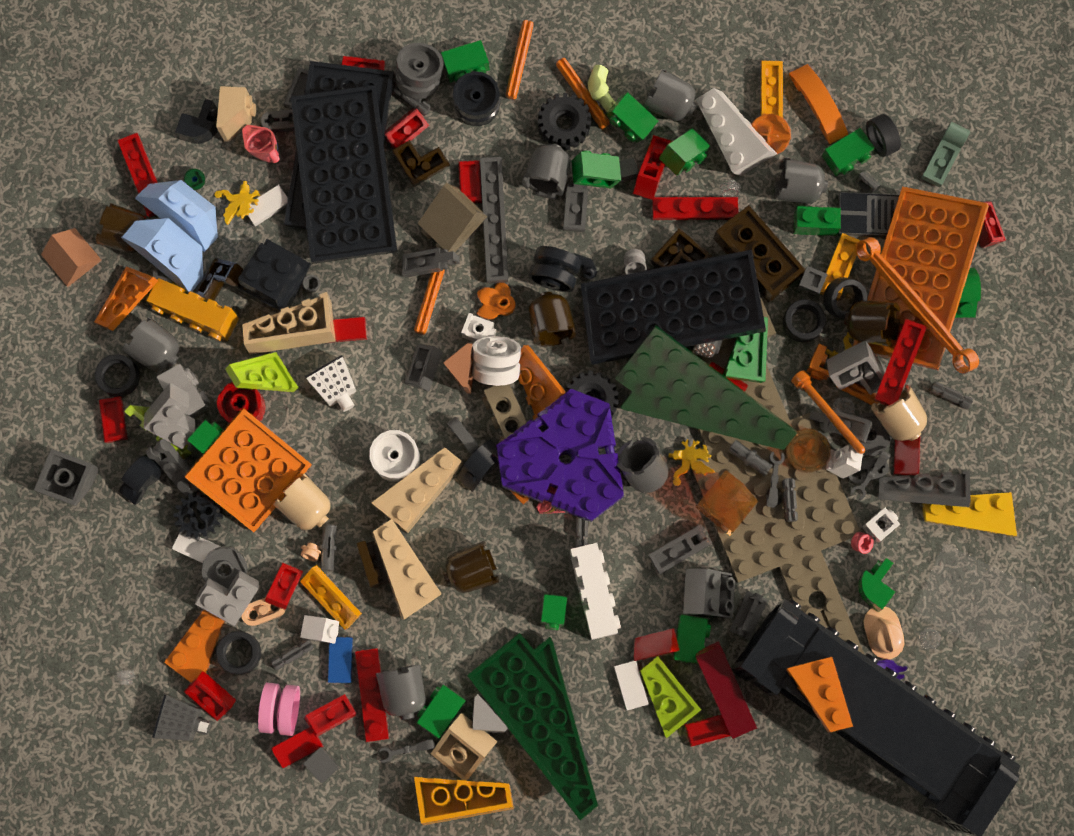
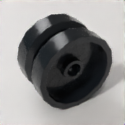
(476, 98)
(555, 269)

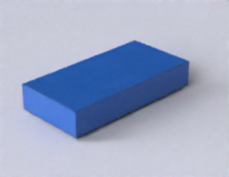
(340, 660)

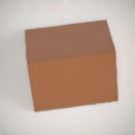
(69, 255)
(461, 367)

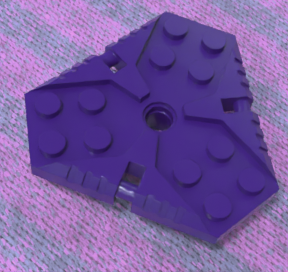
(575, 428)

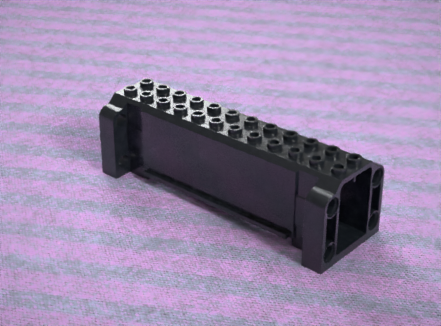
(891, 721)

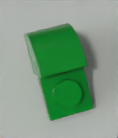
(970, 296)
(871, 587)

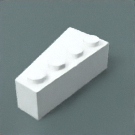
(734, 134)
(594, 592)

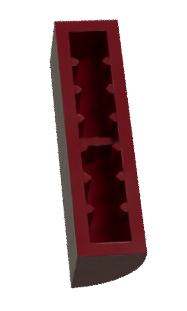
(725, 690)

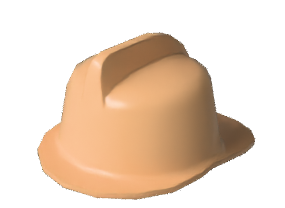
(884, 633)

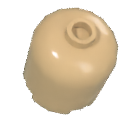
(903, 418)
(304, 504)

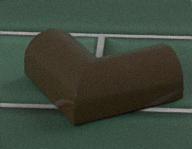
(419, 168)
(679, 247)
(217, 275)

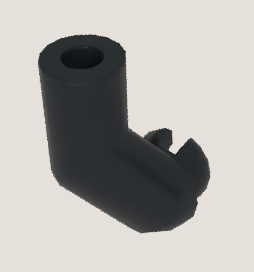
(588, 267)

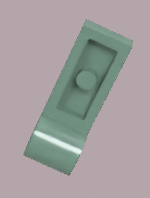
(945, 154)

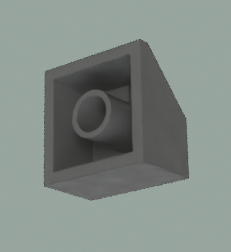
(66, 478)

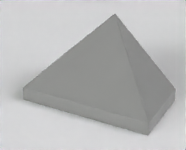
(484, 717)

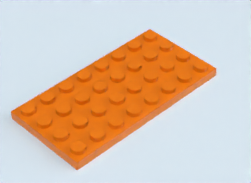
(932, 250)

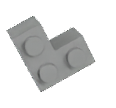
(856, 365)
(186, 381)
(168, 417)
(229, 602)

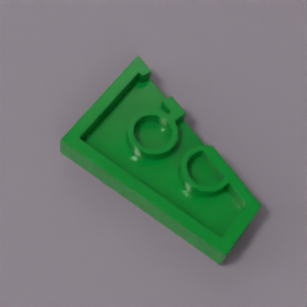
(748, 358)

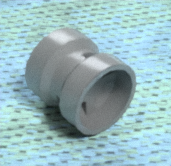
(634, 261)

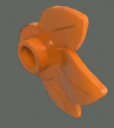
(493, 299)

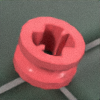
(862, 546)

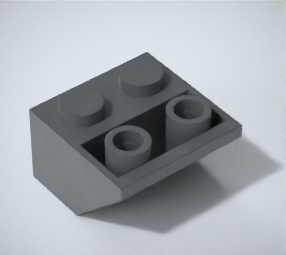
(709, 593)

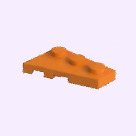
(124, 297)
(538, 382)
(196, 647)
(823, 690)

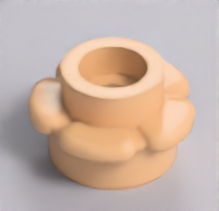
(311, 552)

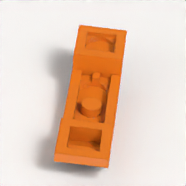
(820, 102)

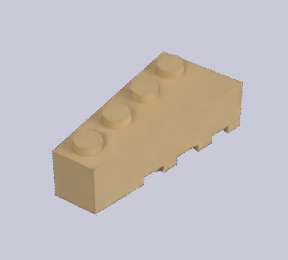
(292, 327)
(418, 490)
(407, 576)

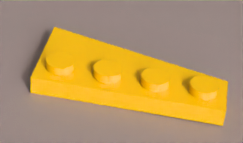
(986, 513)

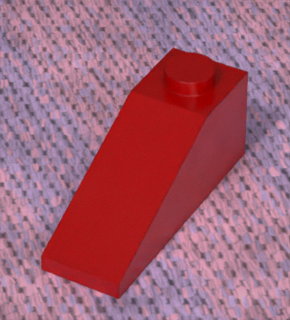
(651, 169)

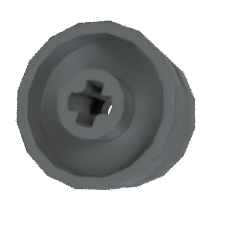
(418, 70)

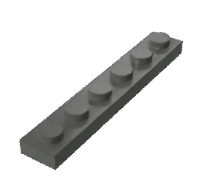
(495, 222)

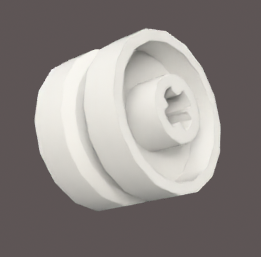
(496, 360)
(383, 451)

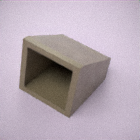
(451, 218)

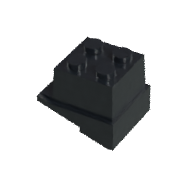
(273, 276)

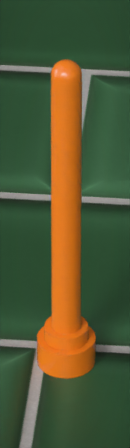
(803, 382)

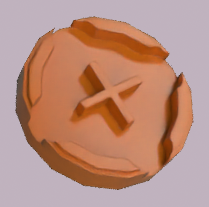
(774, 131)

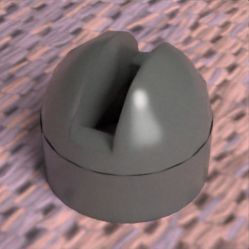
(315, 286)

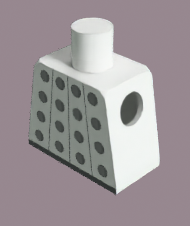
(334, 383)

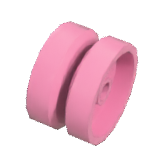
(279, 709)

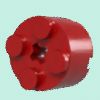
(232, 397)

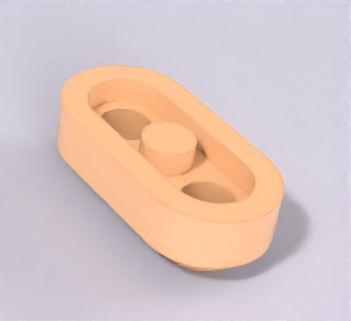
(264, 612)

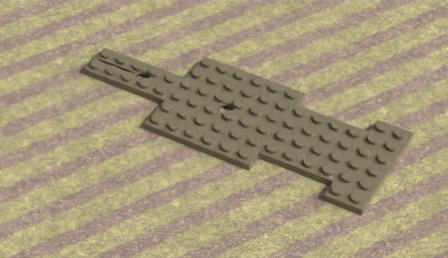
(764, 536)

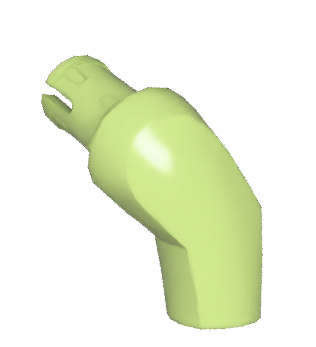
(598, 87)

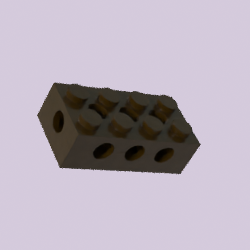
(764, 241)

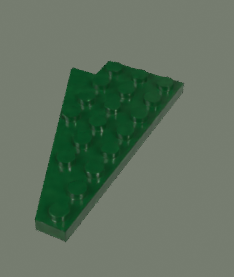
(685, 390)
(534, 705)

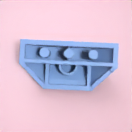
(184, 208)
(168, 250)

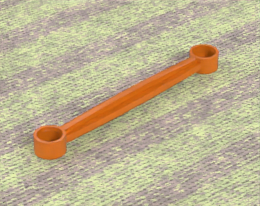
(917, 305)

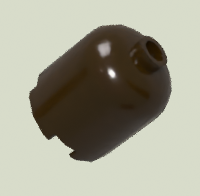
(115, 223)
(551, 319)
(873, 322)
(471, 569)

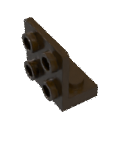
(372, 564)

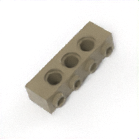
(503, 394)

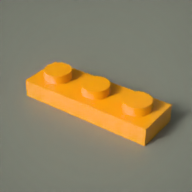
(772, 87)
(841, 261)
(330, 597)

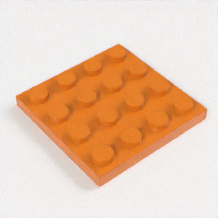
(247, 470)

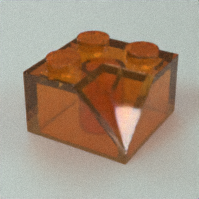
(727, 502)

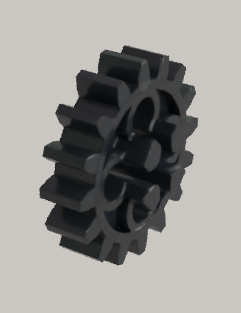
(192, 528)

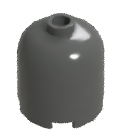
(672, 97)
(547, 171)
(800, 181)
(152, 346)
(643, 465)
(402, 691)

